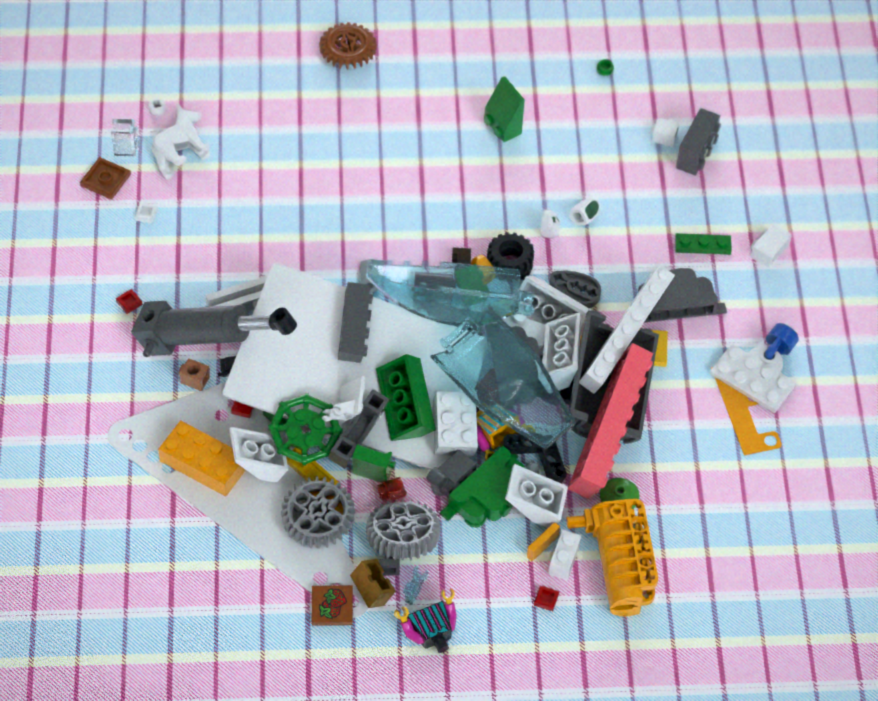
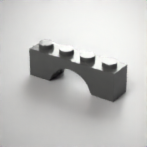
(359, 428)

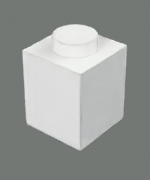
(664, 132)

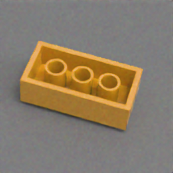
(201, 458)

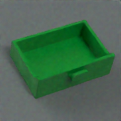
(372, 464)

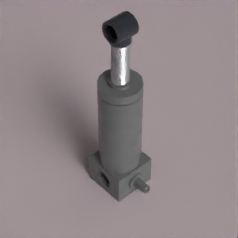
(163, 328)

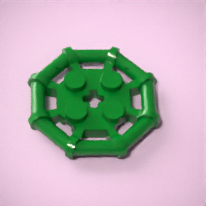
(294, 432)

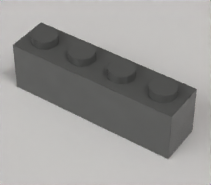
(354, 322)

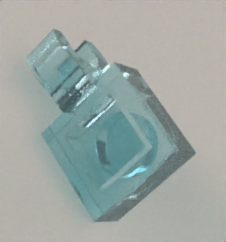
(412, 589)

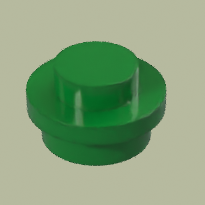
(605, 67)

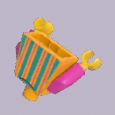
(490, 433)

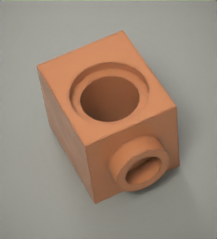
(201, 376)

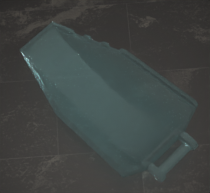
(451, 290)
(505, 378)

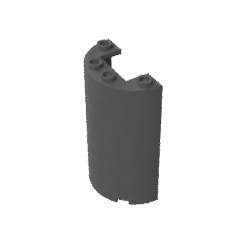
(583, 402)

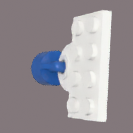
(759, 370)

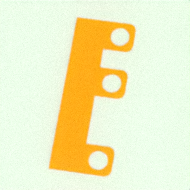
(743, 424)

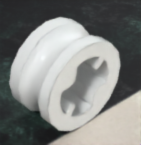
(157, 111)

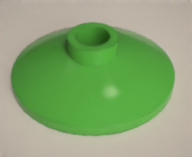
(610, 493)

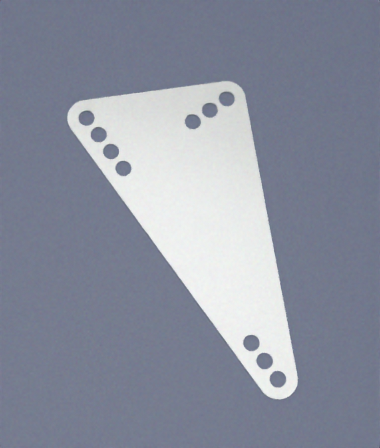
(253, 505)

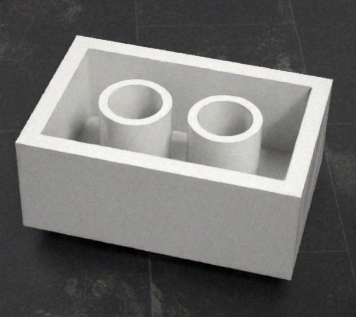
(454, 424)

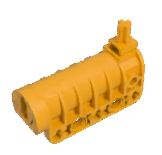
(619, 551)

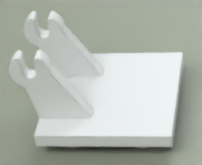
(349, 403)

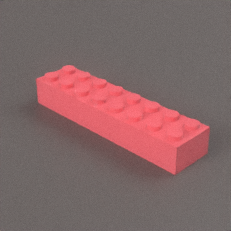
(611, 421)

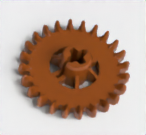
(348, 52)

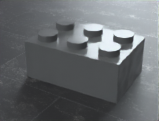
(698, 142)

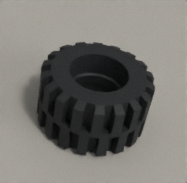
(515, 246)

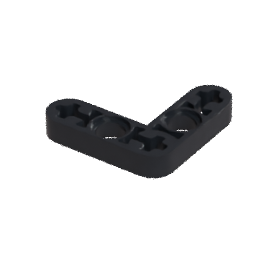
(549, 467)

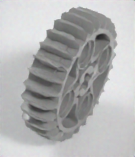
(318, 519)
(403, 529)

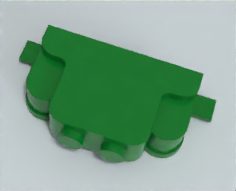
(484, 491)

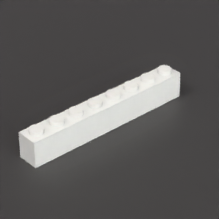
(626, 329)

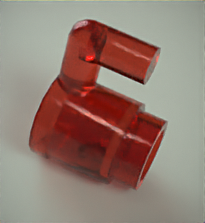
(392, 489)

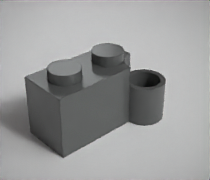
(452, 472)

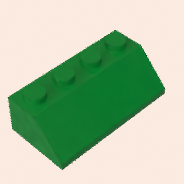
(409, 405)

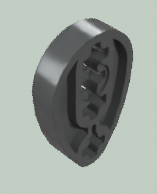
(570, 279)

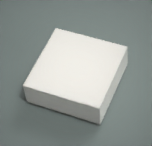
(146, 213)

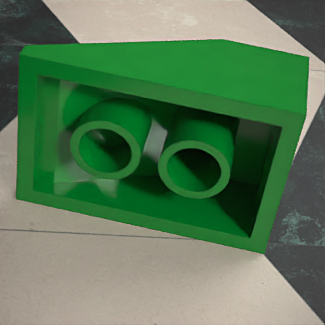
(505, 111)

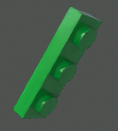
(703, 243)

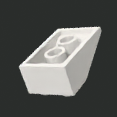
(258, 454)
(536, 496)

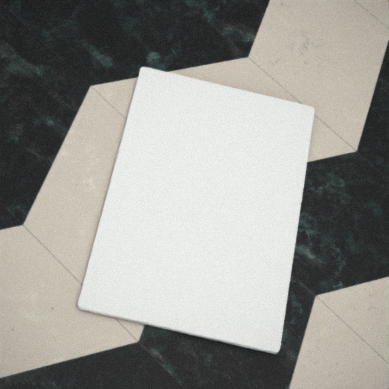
(306, 361)

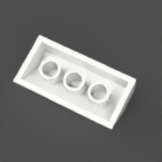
(551, 303)
(562, 349)

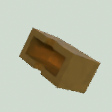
(372, 584)

